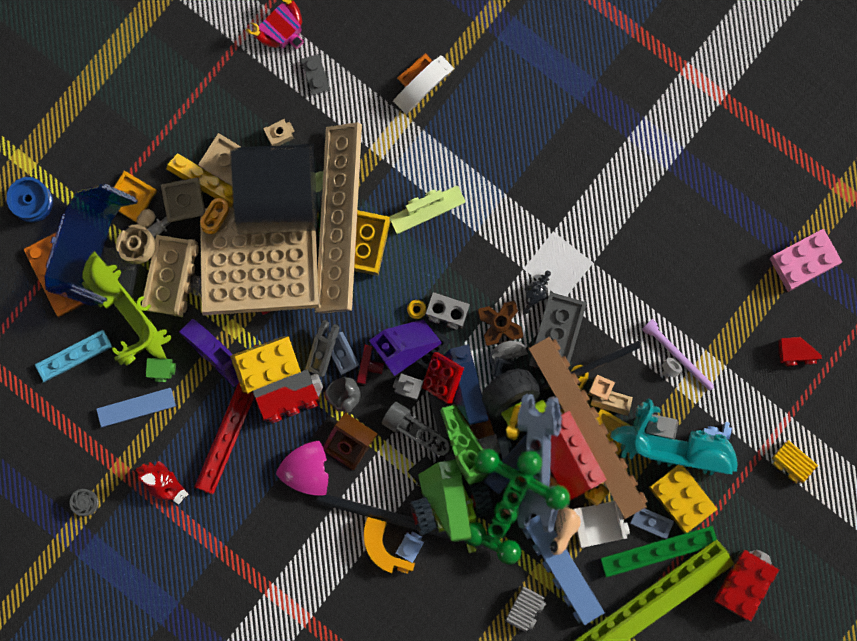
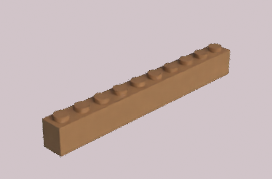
(574, 400)

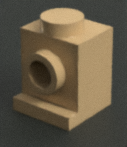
(279, 139)

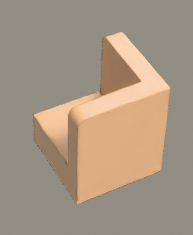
(601, 387)

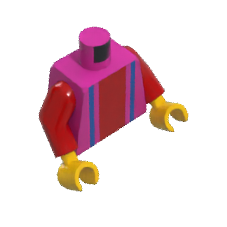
(280, 27)

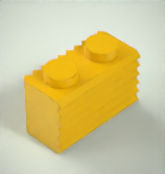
(794, 462)

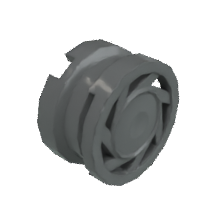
(84, 502)

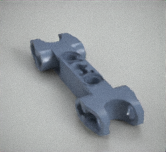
(539, 427)

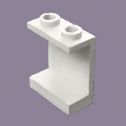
(601, 524)

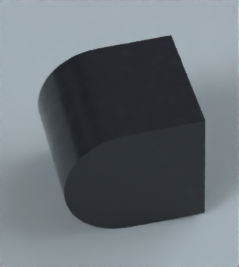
(274, 188)

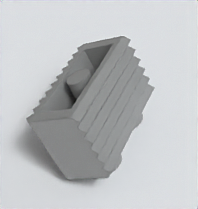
(525, 609)

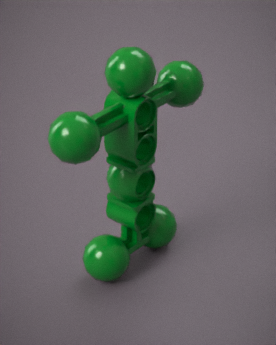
(529, 465)

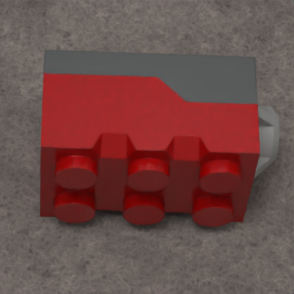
(289, 396)
(746, 583)

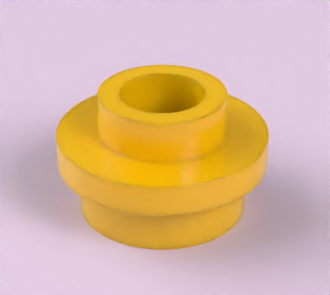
(412, 304)

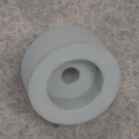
(671, 368)

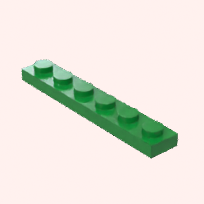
(658, 551)

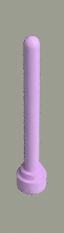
(652, 329)

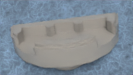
(508, 350)

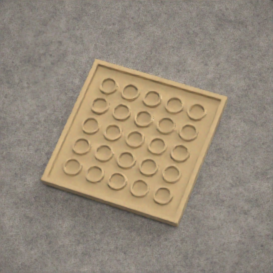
(257, 270)

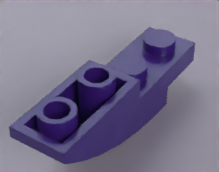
(210, 349)

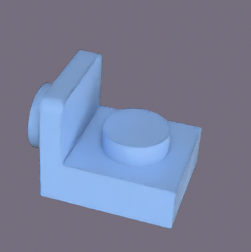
(726, 431)
(410, 546)

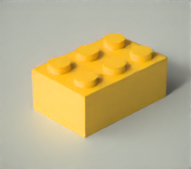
(370, 242)
(265, 364)
(682, 498)

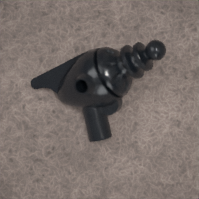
(536, 291)

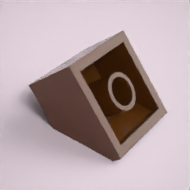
(349, 441)

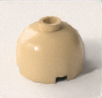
(136, 244)

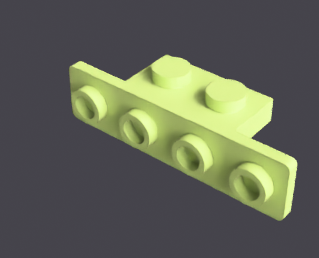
(426, 208)

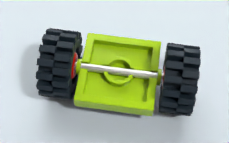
(477, 503)

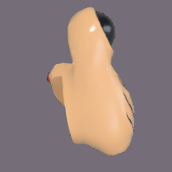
(566, 525)

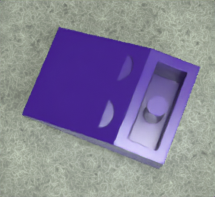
(404, 344)

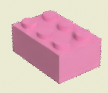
(805, 260)

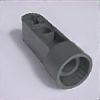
(399, 419)

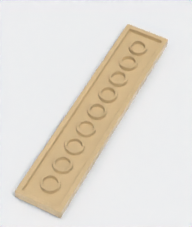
(339, 217)

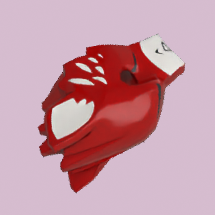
(157, 479)

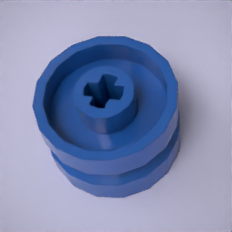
(18, 201)

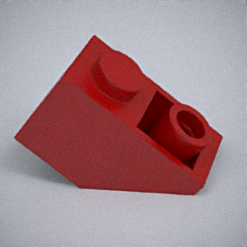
(797, 350)

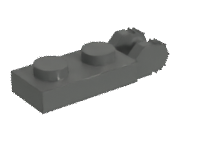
(322, 349)

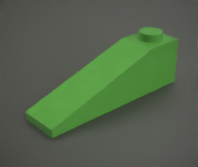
(463, 444)
(445, 493)

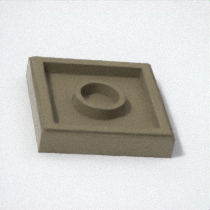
(183, 199)

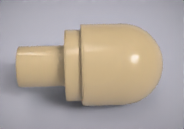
(146, 218)

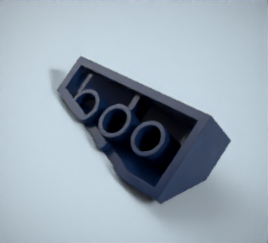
(468, 393)

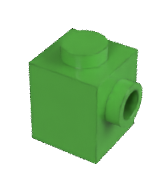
(160, 369)

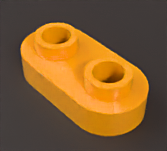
(214, 217)

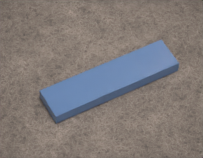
(136, 407)

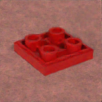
(442, 377)

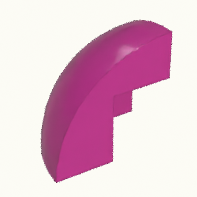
(305, 469)

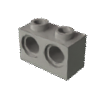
(449, 306)

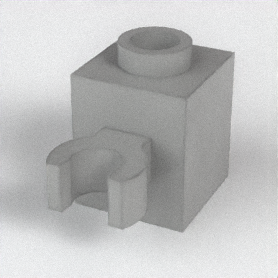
(408, 386)

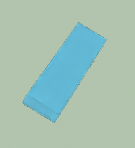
(73, 356)

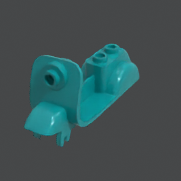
(701, 450)

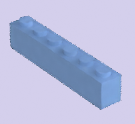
(565, 572)

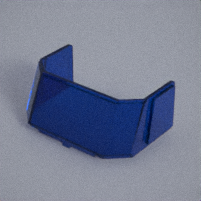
(79, 234)

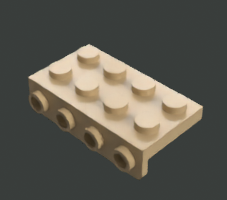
(170, 275)

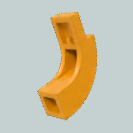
(374, 545)

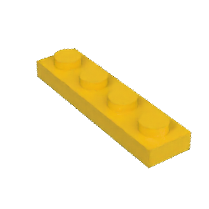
(209, 183)

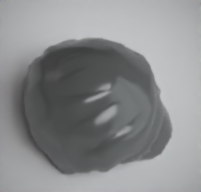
(343, 394)

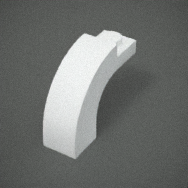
(423, 84)

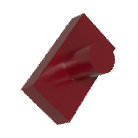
(368, 365)

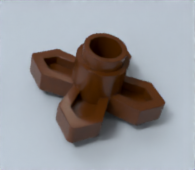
(495, 332)

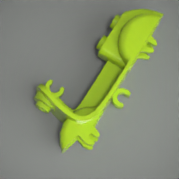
(104, 282)

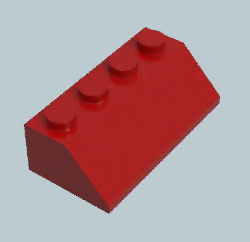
(572, 459)

